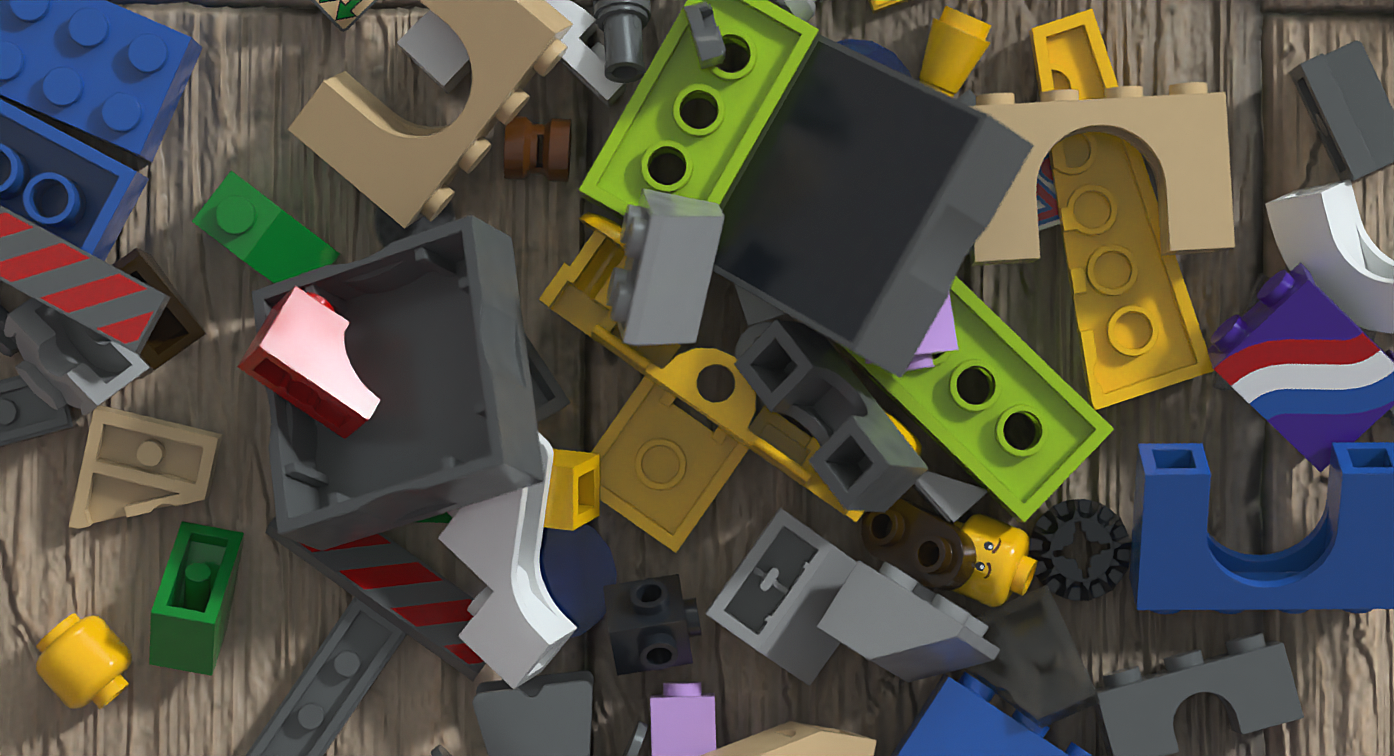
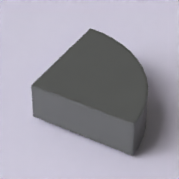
(705, 34)

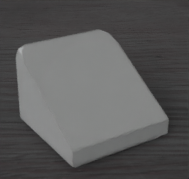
(947, 496)

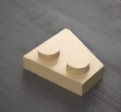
(141, 466)

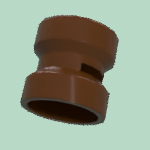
(522, 149)

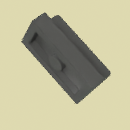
(1348, 110)

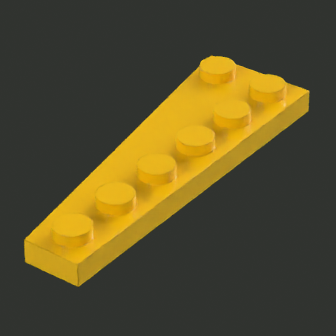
(1126, 297)

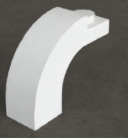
(445, 59)
(1327, 236)

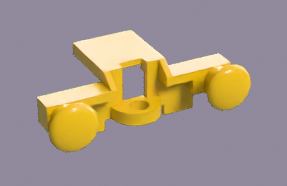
(654, 457)

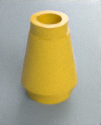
(953, 50)

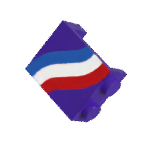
(1305, 366)

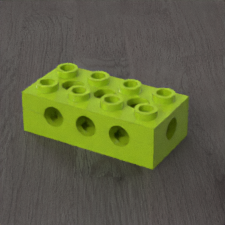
(742, 99)
(1018, 383)

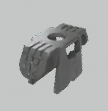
(540, 717)

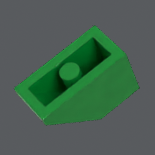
(261, 232)
(195, 598)

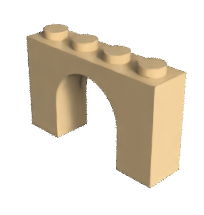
(1176, 133)
(408, 164)

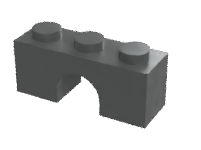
(861, 449)
(1248, 679)

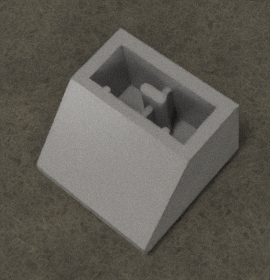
(666, 268)
(783, 594)
(904, 625)

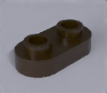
(914, 540)

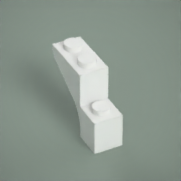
(514, 617)

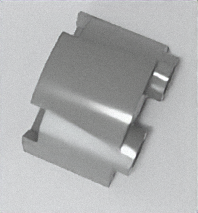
(67, 359)

